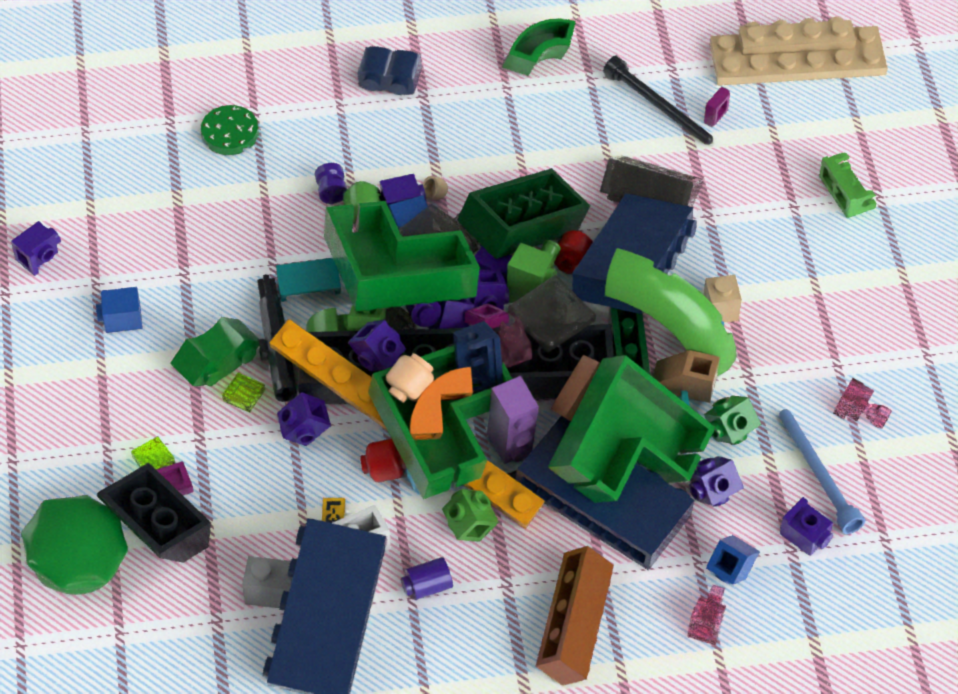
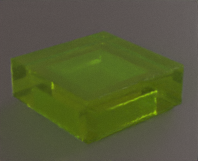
(243, 392)
(153, 452)

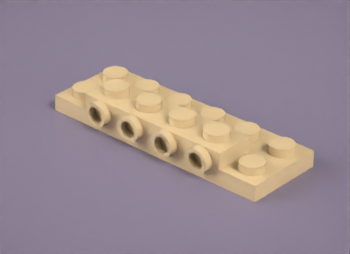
(797, 52)

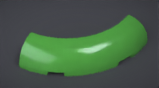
(671, 303)

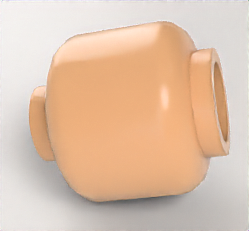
(409, 378)

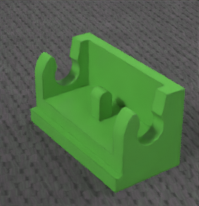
(845, 186)

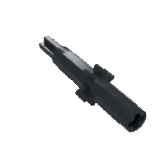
(272, 321)

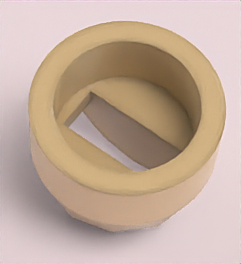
(435, 188)

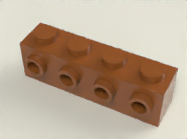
(575, 616)

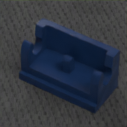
(481, 350)

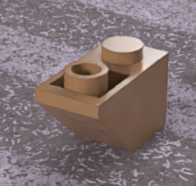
(689, 372)

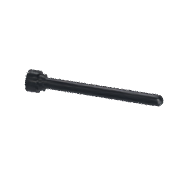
(617, 70)

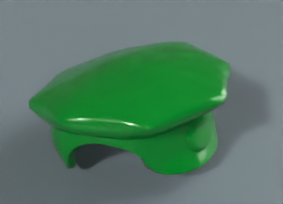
(74, 544)

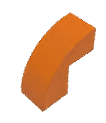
(427, 414)

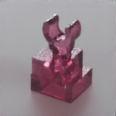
(514, 343)
(855, 402)
(708, 617)

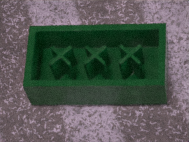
(522, 212)

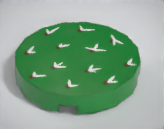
(229, 129)

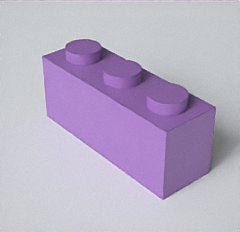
(512, 420)

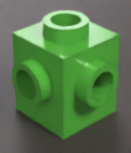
(470, 515)

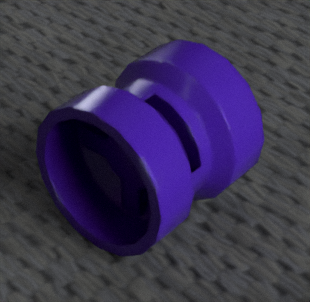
(331, 183)

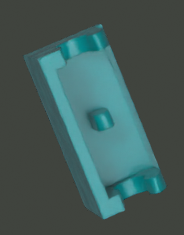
(307, 277)

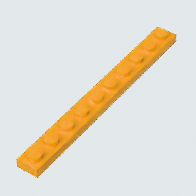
(353, 386)

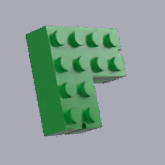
(396, 270)
(626, 421)
(441, 461)

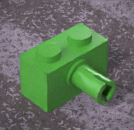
(530, 268)

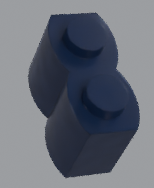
(389, 70)

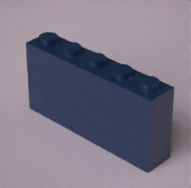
(639, 226)
(636, 524)
(325, 609)

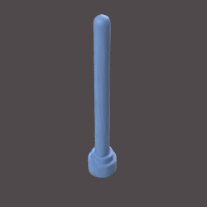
(848, 517)

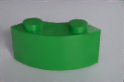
(539, 42)
(216, 352)

